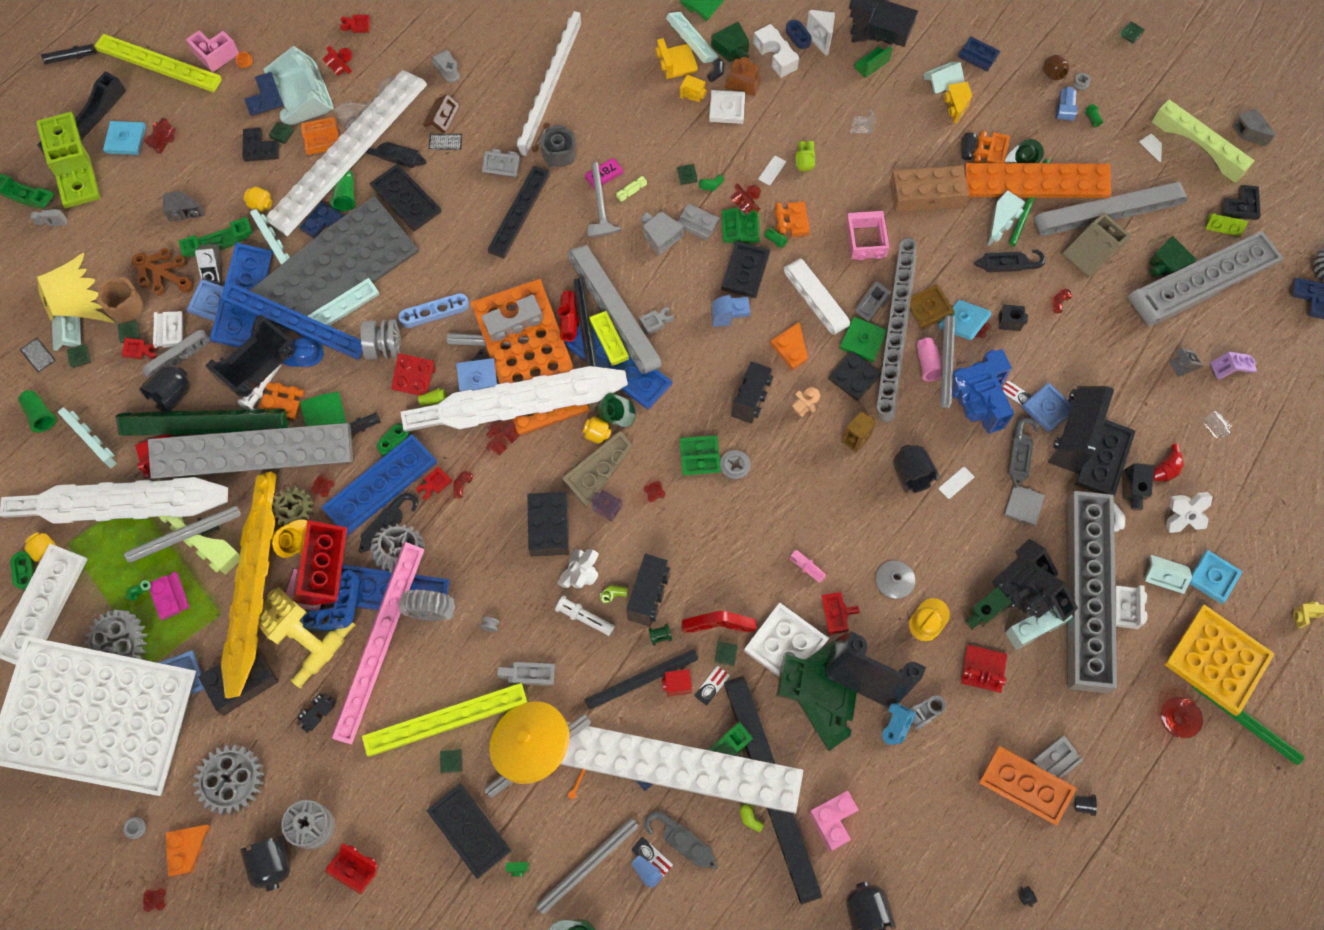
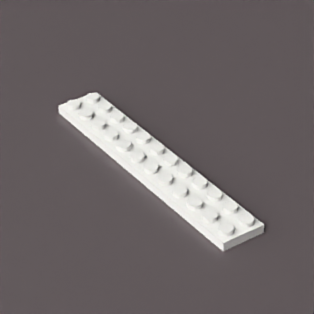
(345, 152)
(685, 768)

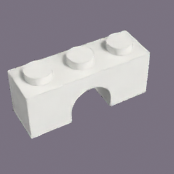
(769, 40)

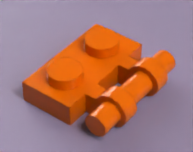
(997, 147)
(797, 218)
(275, 401)

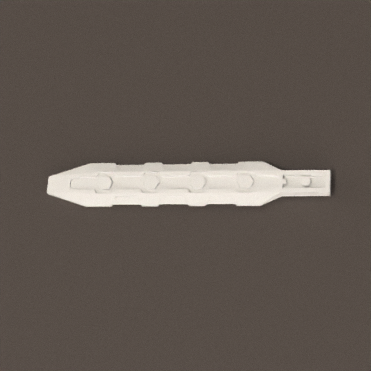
(517, 399)
(121, 500)

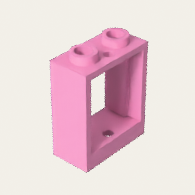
(865, 220)

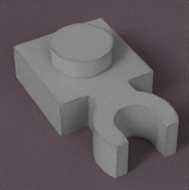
(51, 217)
(653, 321)

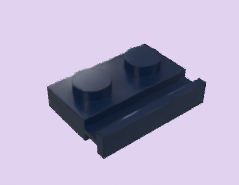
(979, 54)

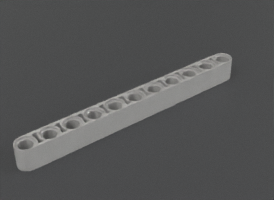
(897, 335)

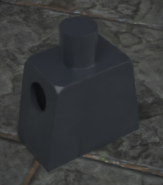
(1137, 484)

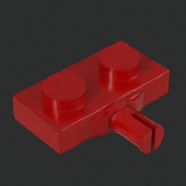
(837, 613)

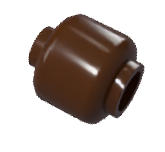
(1056, 67)

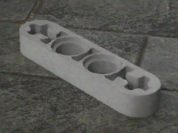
(178, 352)

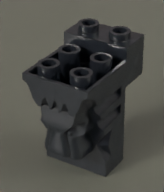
(881, 21)
(1033, 584)

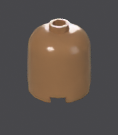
(120, 299)

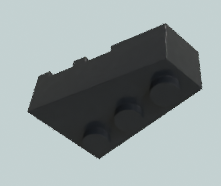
(752, 392)

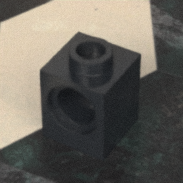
(1006, 321)

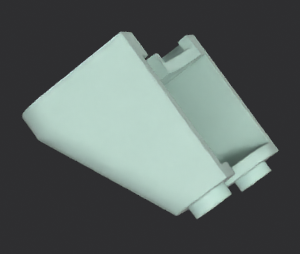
(299, 87)

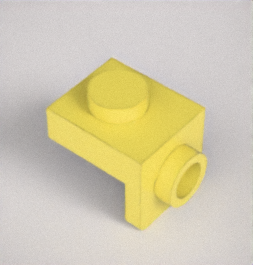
(1305, 611)

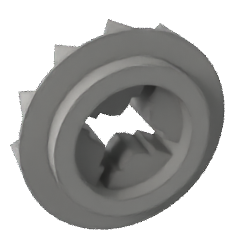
(732, 457)

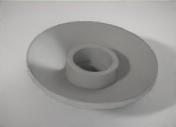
(895, 588)

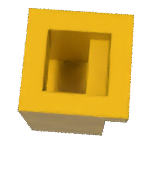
(693, 89)

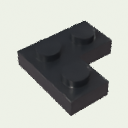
(257, 150)
(1246, 206)

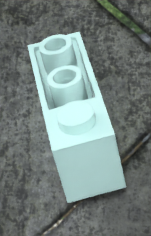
(1004, 213)

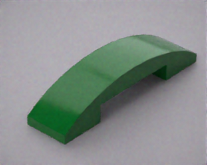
(24, 194)
(225, 238)
(732, 741)

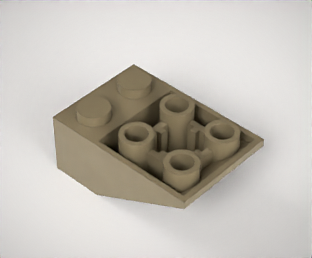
(1097, 245)

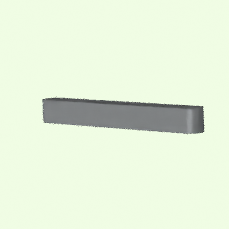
(1115, 207)
(610, 301)

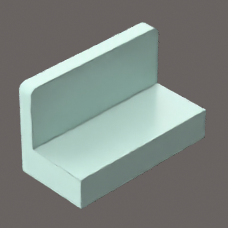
(945, 75)
(66, 331)
(1168, 574)

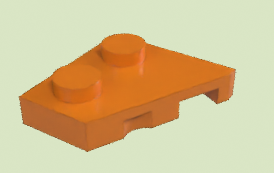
(791, 346)
(183, 848)

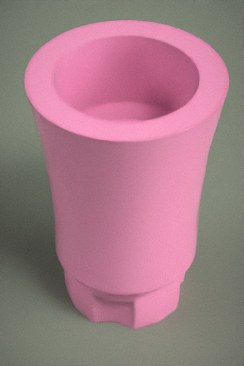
(929, 359)

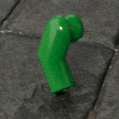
(711, 185)

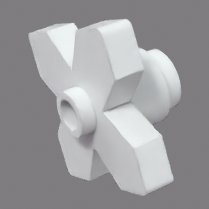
(1188, 511)
(580, 569)

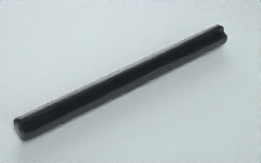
(584, 322)
(641, 679)

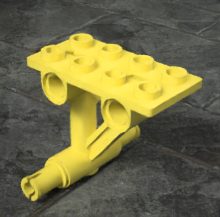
(281, 618)

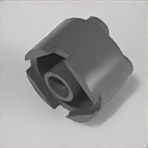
(558, 146)

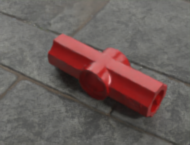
(568, 316)

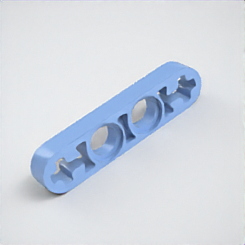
(434, 314)

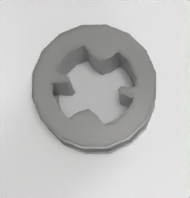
(1082, 76)
(489, 624)

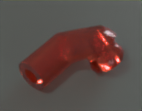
(1059, 298)
(460, 481)

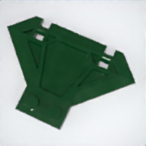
(817, 695)

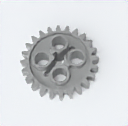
(112, 631)
(216, 768)

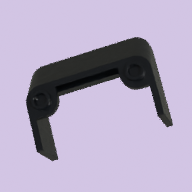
(1082, 427)

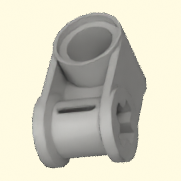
(446, 65)
(925, 713)

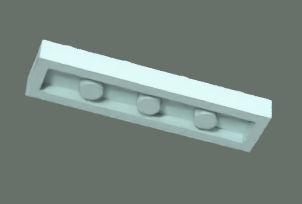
(692, 37)
(269, 235)
(345, 303)
(83, 431)

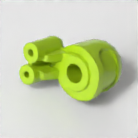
(805, 156)

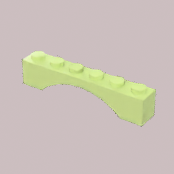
(1229, 159)
(218, 551)

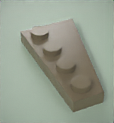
(597, 468)

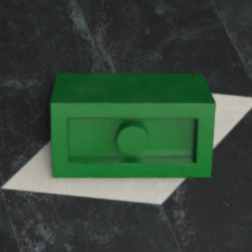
(873, 61)

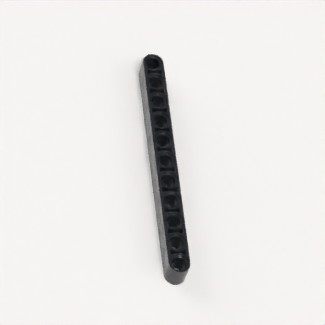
(783, 822)

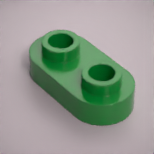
(392, 439)
(21, 572)

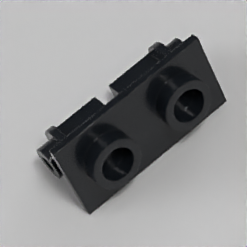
(309, 717)

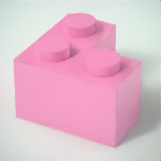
(212, 52)
(828, 820)

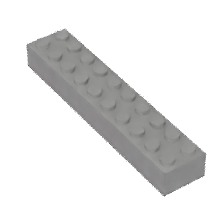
(250, 451)
(1092, 586)

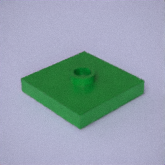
(863, 339)

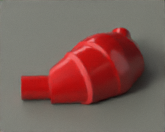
(1170, 466)

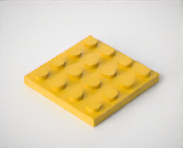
(1219, 660)

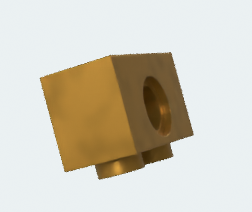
(858, 431)

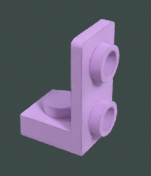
(1233, 362)

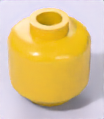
(258, 199)
(596, 430)
(37, 545)

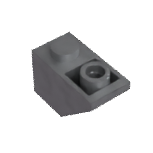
(1253, 128)
(180, 206)
(209, 262)

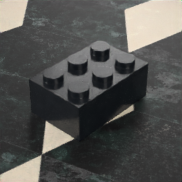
(548, 524)
(648, 590)
(259, 679)

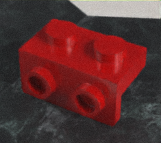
(352, 868)

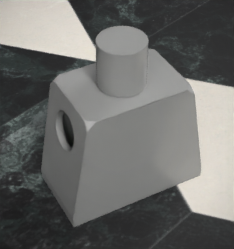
(661, 231)

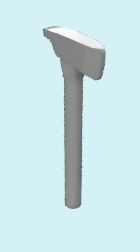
(603, 228)

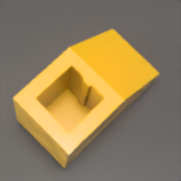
(958, 99)

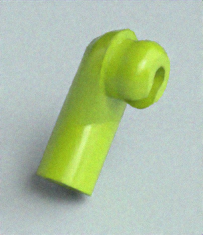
(613, 591)
(748, 818)

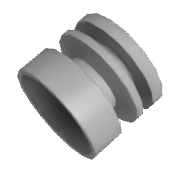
(377, 339)
(320, 827)

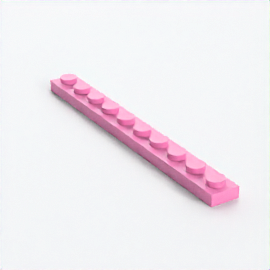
(377, 644)

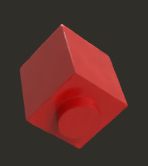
(677, 683)

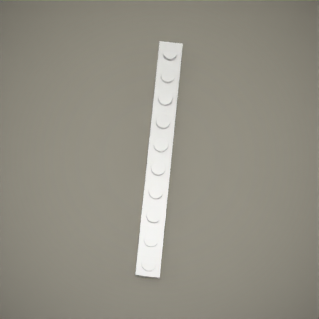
(547, 88)

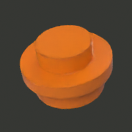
(243, 60)

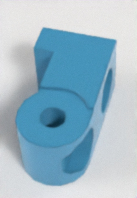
(898, 725)

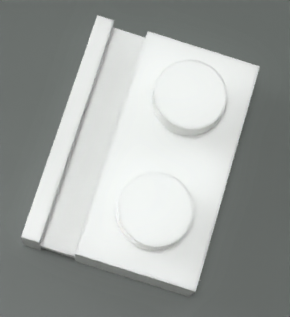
(167, 329)

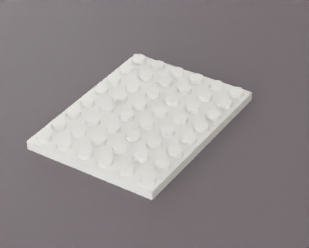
(93, 716)

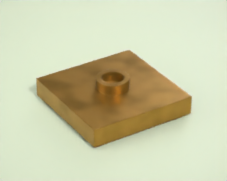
(930, 306)

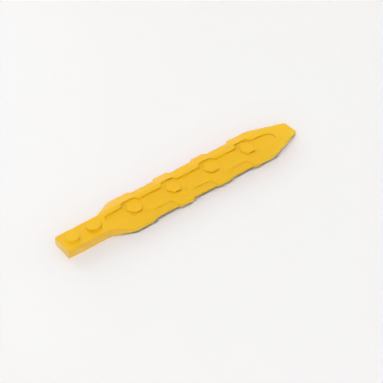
(250, 576)

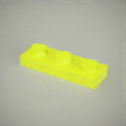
(609, 338)

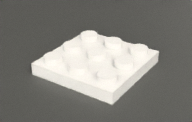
(783, 635)

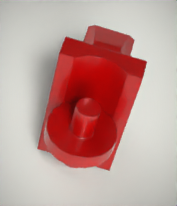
(337, 61)

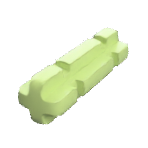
(631, 188)

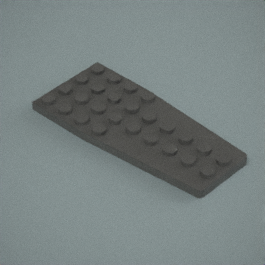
(344, 255)

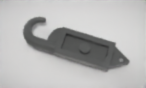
(1021, 452)
(682, 840)

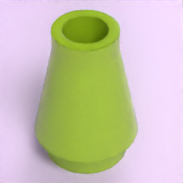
(433, 397)

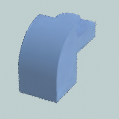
(726, 308)

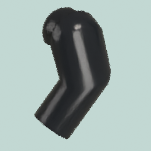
(718, 70)

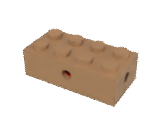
(929, 188)

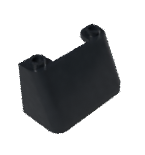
(253, 359)
(866, 676)

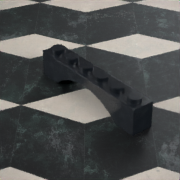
(104, 95)

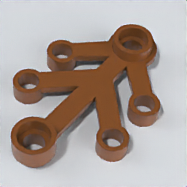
(160, 270)

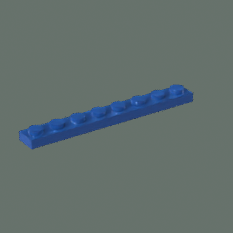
(293, 321)

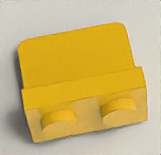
(675, 60)

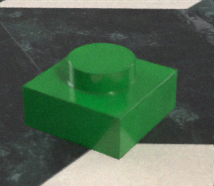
(517, 869)

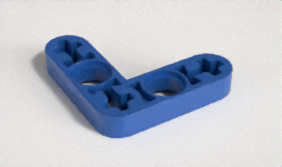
(348, 586)

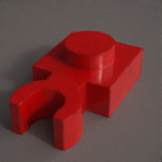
(358, 23)
(136, 349)
(435, 481)

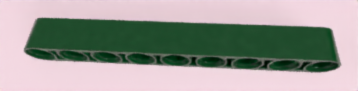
(200, 421)

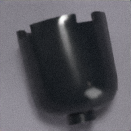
(166, 387)
(915, 468)
(266, 863)
(869, 908)

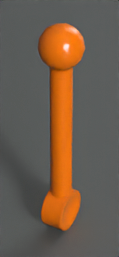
(572, 794)

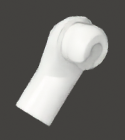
(1119, 518)

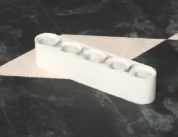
(816, 296)

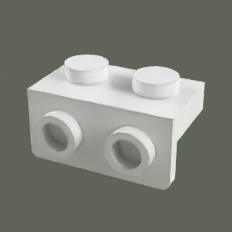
(1130, 607)

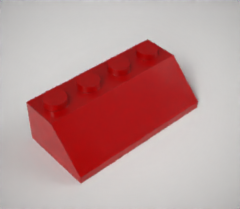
(319, 563)

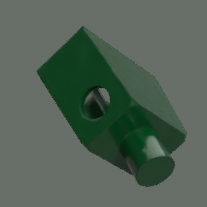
(731, 42)
(1170, 258)
(993, 604)

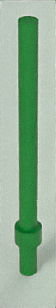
(1020, 224)

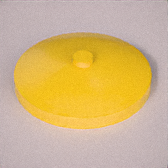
(529, 742)

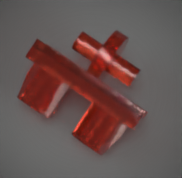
(160, 136)
(752, 192)
(496, 444)

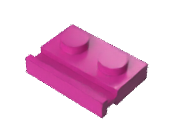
(168, 596)

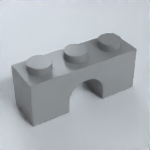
(499, 326)

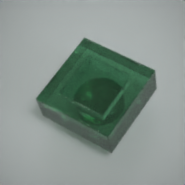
(1132, 32)
(281, 132)
(687, 174)
(128, 330)
(78, 356)
(726, 654)
(451, 761)

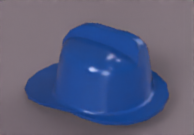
(306, 353)

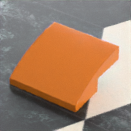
(319, 135)

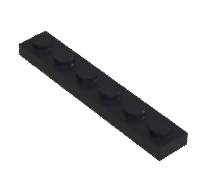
(518, 212)

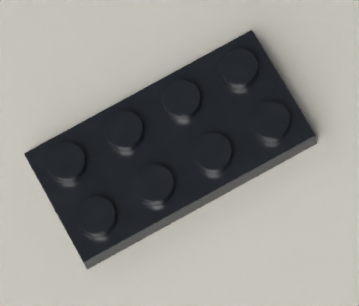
(405, 197)
(1107, 463)
(469, 831)

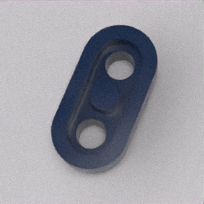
(800, 35)

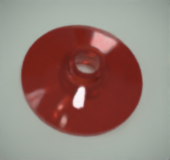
(1188, 711)

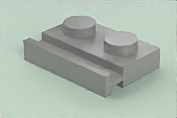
(698, 221)
(1058, 757)

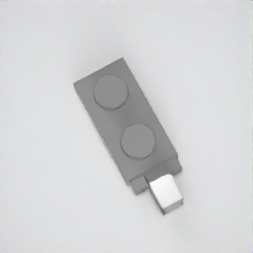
(528, 673)

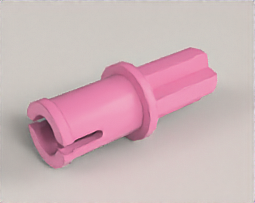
(807, 566)

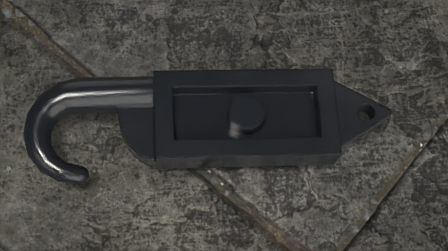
(397, 154)
(1009, 261)
(388, 516)

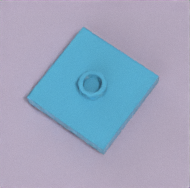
(124, 138)
(968, 319)
(1215, 576)

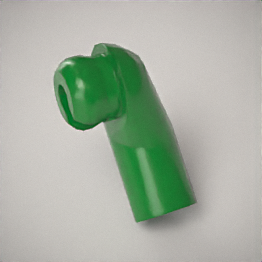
(138, 589)

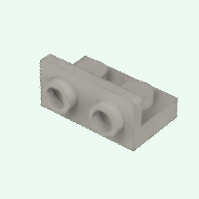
(501, 164)

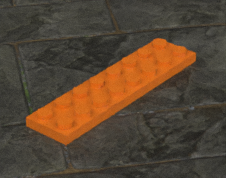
(1039, 180)

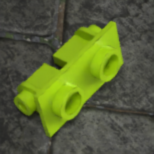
(1226, 224)

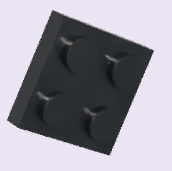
(854, 376)

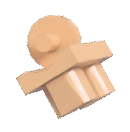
(806, 402)

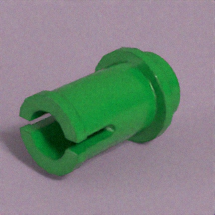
(1092, 112)
(775, 237)

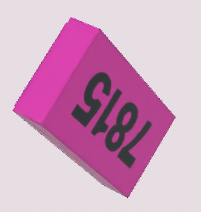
(608, 171)

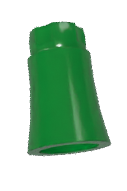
(343, 193)
(36, 412)

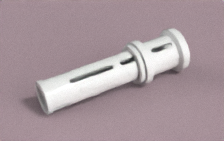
(257, 392)
(606, 628)

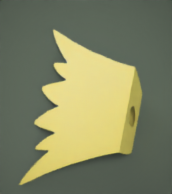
(66, 292)

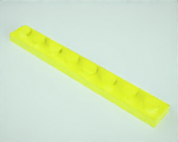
(158, 63)
(443, 720)

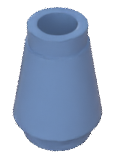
(647, 872)

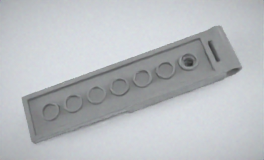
(1204, 279)

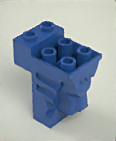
(981, 392)

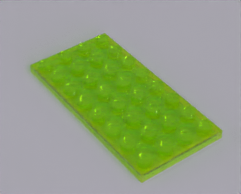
(113, 575)

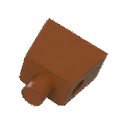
(744, 77)

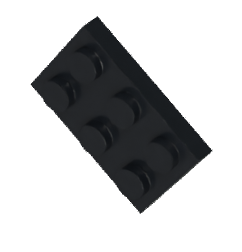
(745, 269)

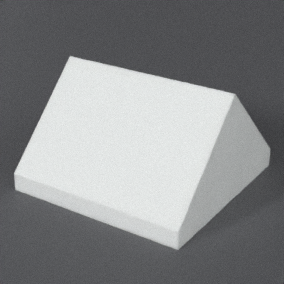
(820, 27)

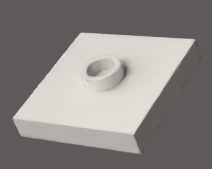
(727, 106)

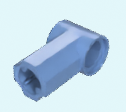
(1066, 109)

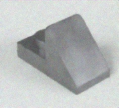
(873, 301)
(1186, 362)

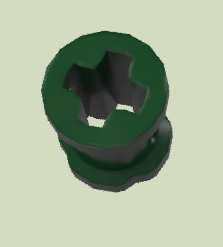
(660, 634)

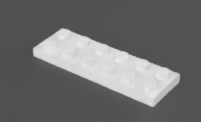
(41, 600)

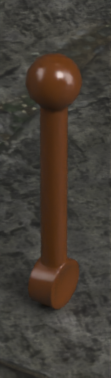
(535, 147)

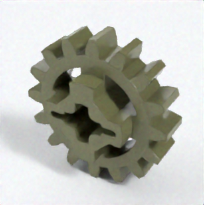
(289, 506)

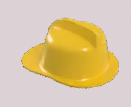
(288, 539)
(929, 619)

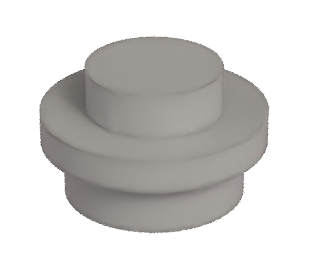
(134, 828)

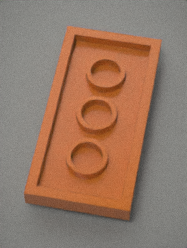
(1027, 785)

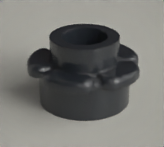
(1027, 896)

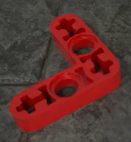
(718, 619)

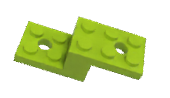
(68, 159)

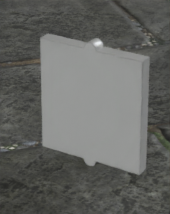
(1024, 505)

